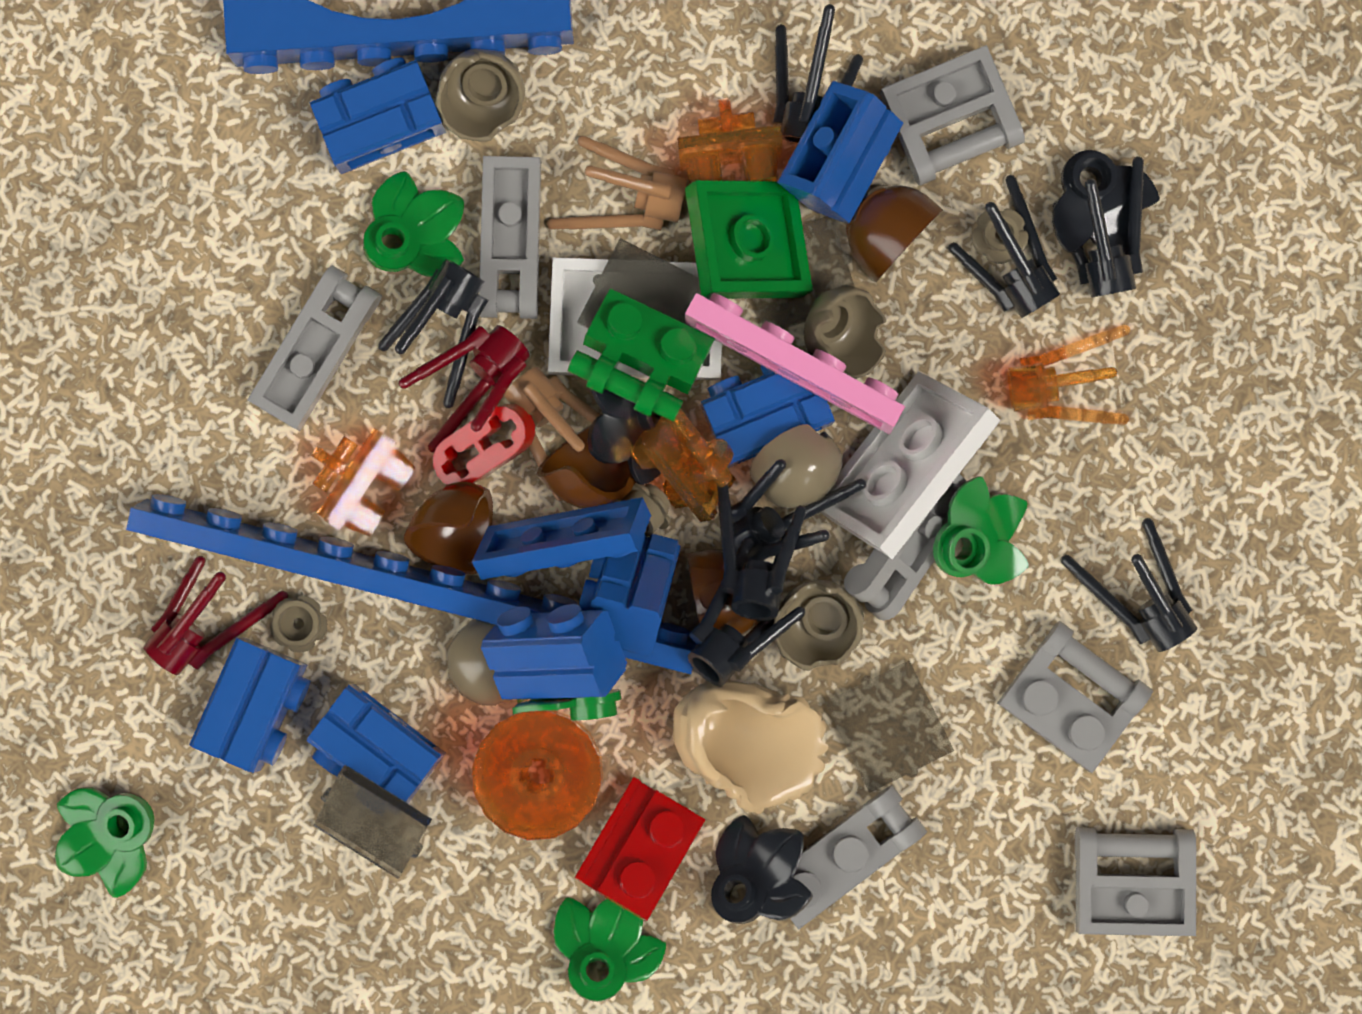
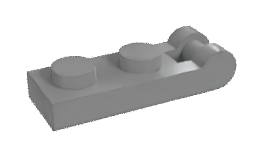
(510, 233)
(313, 349)
(889, 583)
(852, 853)

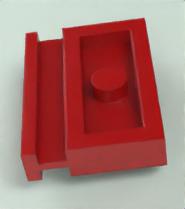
(639, 849)

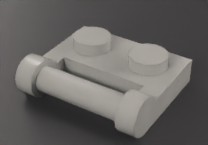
(947, 97)
(1062, 712)
(1135, 901)

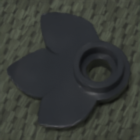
(1071, 212)
(617, 431)
(766, 869)

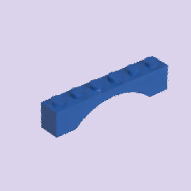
(302, 32)

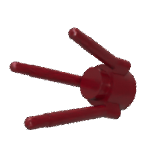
(496, 360)
(178, 638)

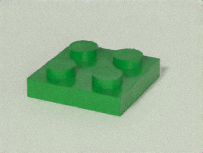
(748, 240)

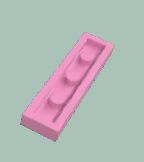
(773, 349)

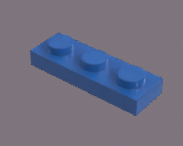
(562, 539)

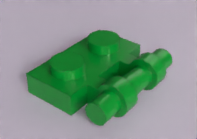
(648, 343)

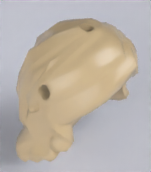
(750, 742)

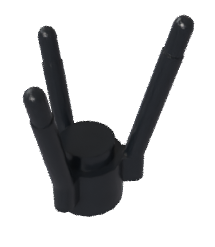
(797, 114)
(1109, 267)
(1032, 280)
(450, 291)
(767, 526)
(760, 583)
(1165, 615)
(725, 649)

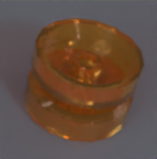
(517, 801)

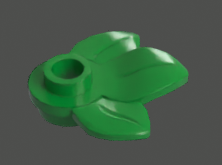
(419, 221)
(985, 530)
(580, 708)
(97, 841)
(609, 937)

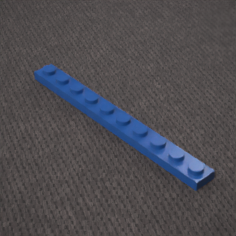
(384, 574)

